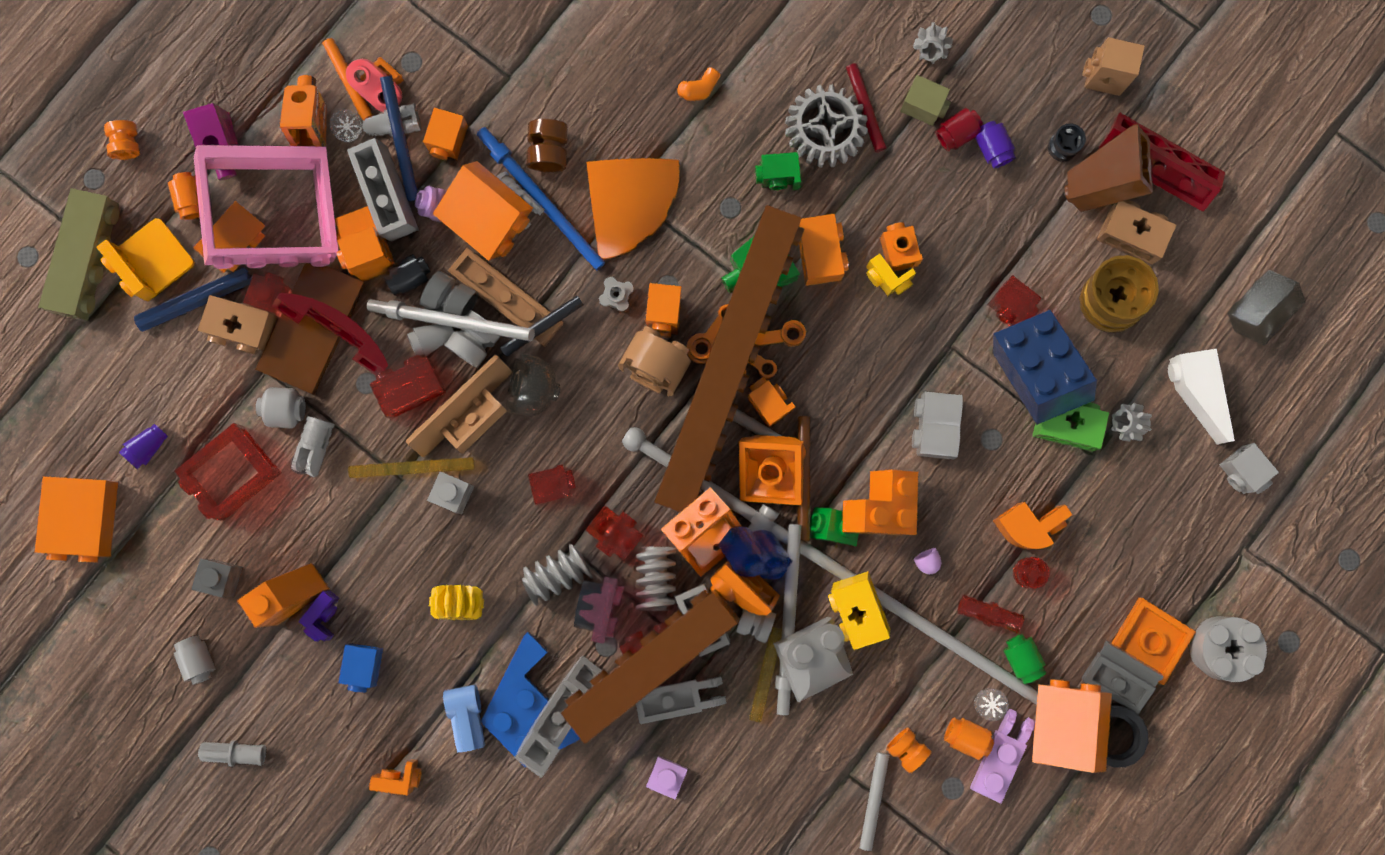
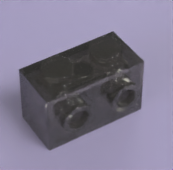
(1266, 307)

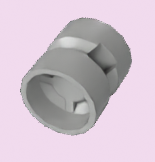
(471, 344)

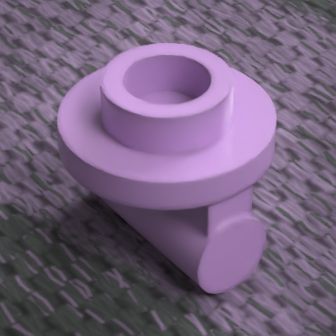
(428, 200)

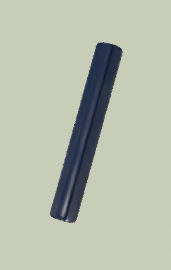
(192, 299)

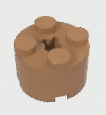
(655, 361)

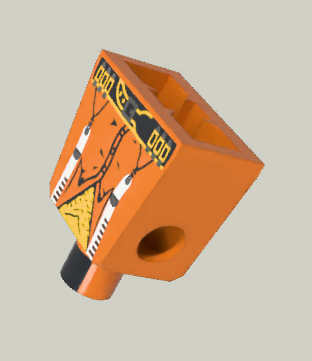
(304, 114)

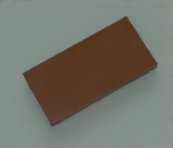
(304, 350)

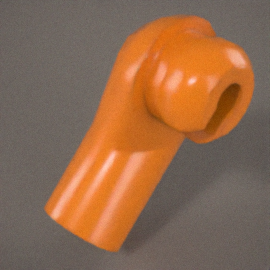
(701, 88)

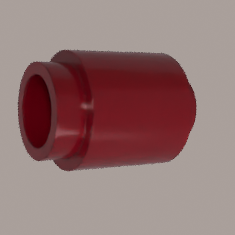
(959, 129)

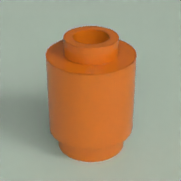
(184, 195)
(969, 738)

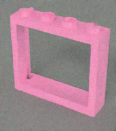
(266, 159)

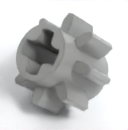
(935, 35)
(1131, 422)

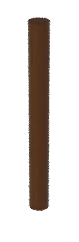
(804, 509)

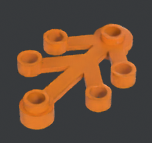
(769, 337)

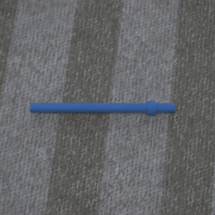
(502, 155)

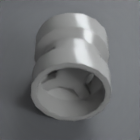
(755, 624)

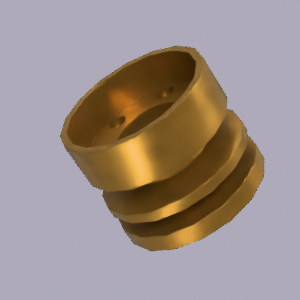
(1132, 284)

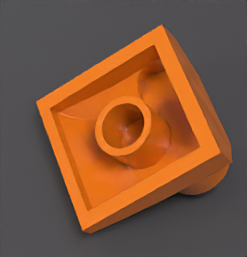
(771, 469)
(747, 592)

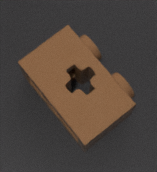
(1113, 66)
(1121, 233)
(222, 315)

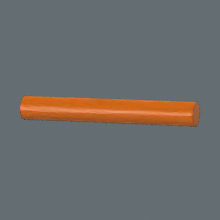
(341, 67)

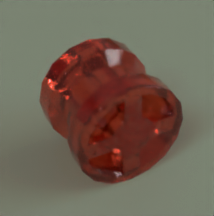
(1037, 572)

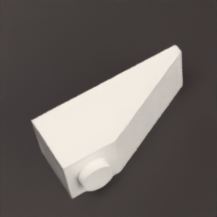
(1201, 386)

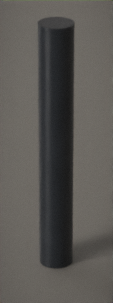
(544, 324)

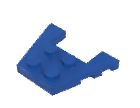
(519, 700)

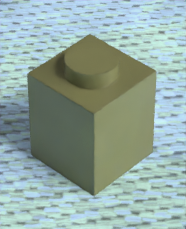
(926, 100)

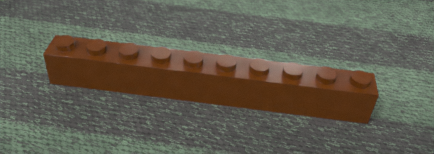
(729, 357)

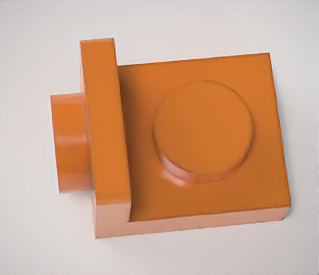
(391, 782)

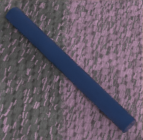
(399, 137)

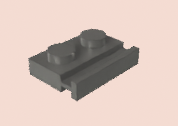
(1123, 676)

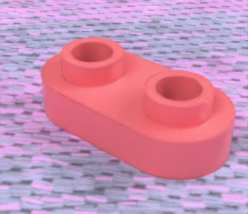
(371, 87)

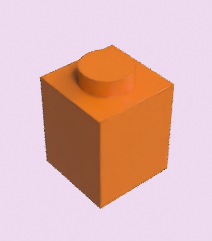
(445, 134)

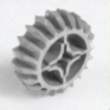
(837, 122)

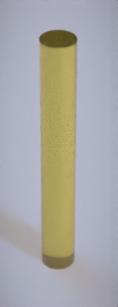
(765, 676)

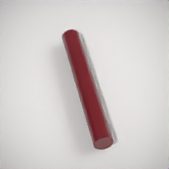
(863, 98)

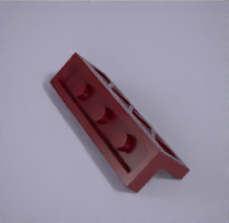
(1175, 167)

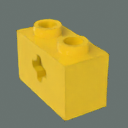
(859, 592)

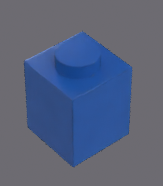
(360, 667)

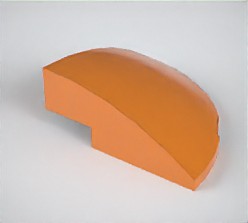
(630, 200)

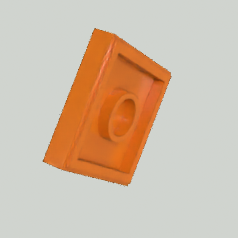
(1154, 637)

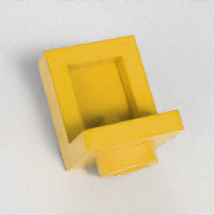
(883, 276)

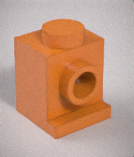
(898, 257)
(769, 401)

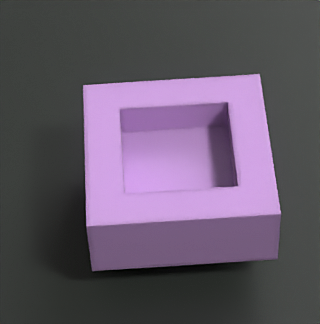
(666, 777)

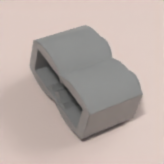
(938, 425)

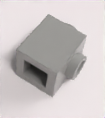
(1249, 470)

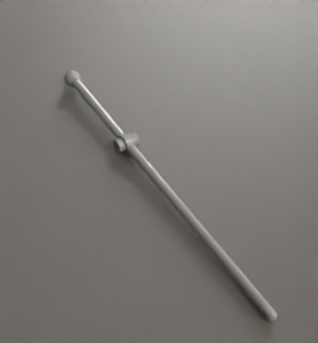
(765, 520)

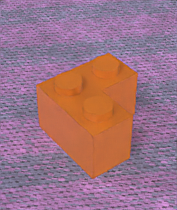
(360, 245)
(889, 507)

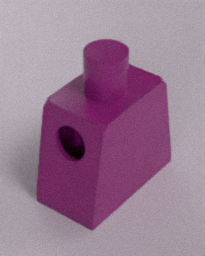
(212, 127)

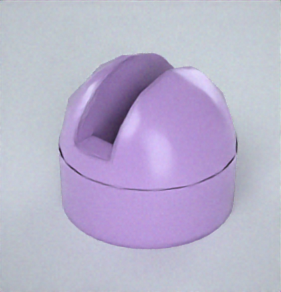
(928, 561)

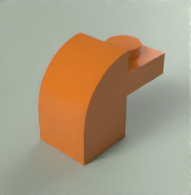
(1026, 531)

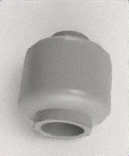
(281, 407)

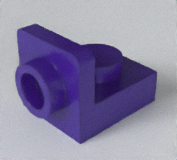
(321, 610)

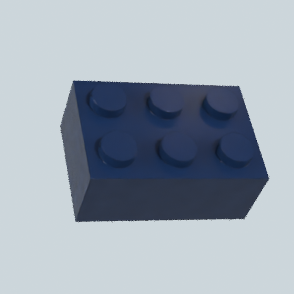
(1044, 367)

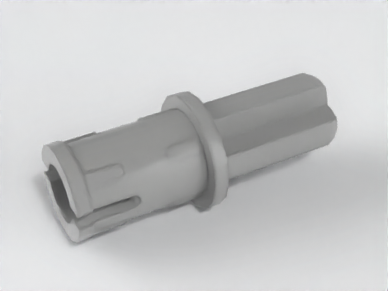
(232, 753)

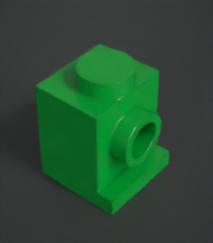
(779, 171)

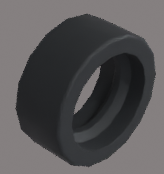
(1139, 742)

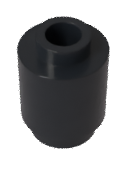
(407, 274)

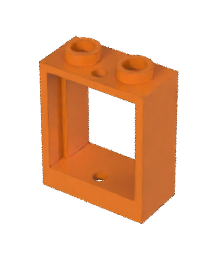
(698, 543)

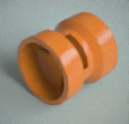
(121, 139)
(908, 750)

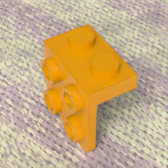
(147, 260)

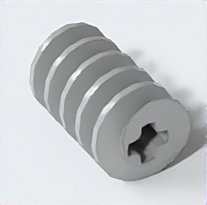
(554, 574)
(656, 578)

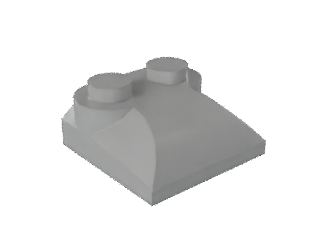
(814, 658)

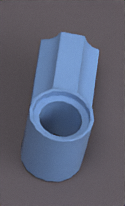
(463, 708)

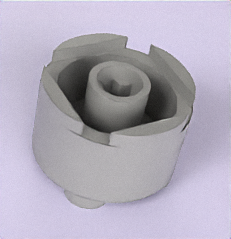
(1246, 648)

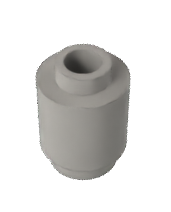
(194, 660)

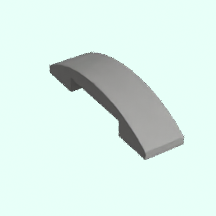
(550, 727)

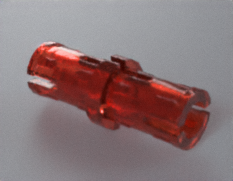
(991, 614)

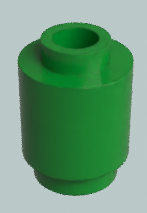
(1025, 658)

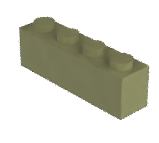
(75, 259)

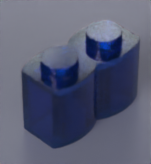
(755, 553)

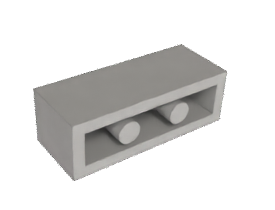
(382, 189)

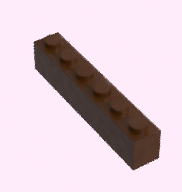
(650, 665)

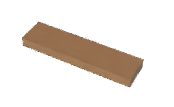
(501, 293)

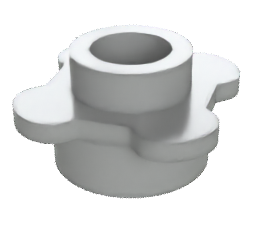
(609, 299)

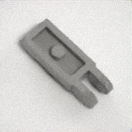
(677, 700)

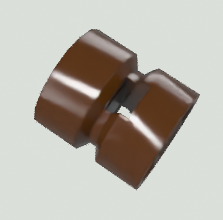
(547, 141)

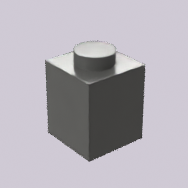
(216, 578)

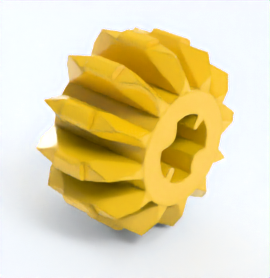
(456, 602)

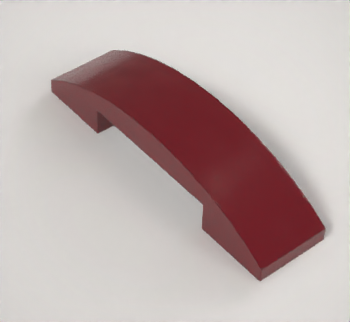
(368, 352)

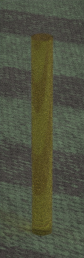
(412, 467)

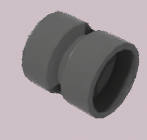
(445, 296)

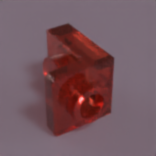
(551, 484)

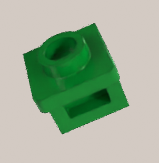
(828, 524)

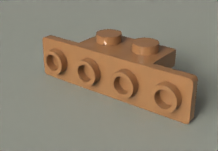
(465, 413)

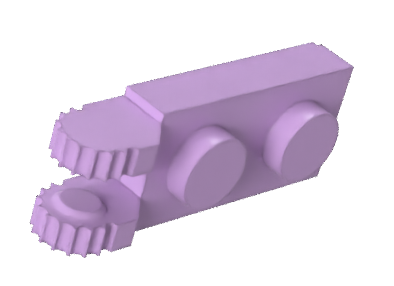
(1000, 766)

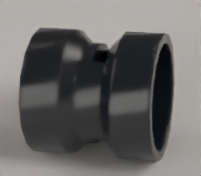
(1066, 136)

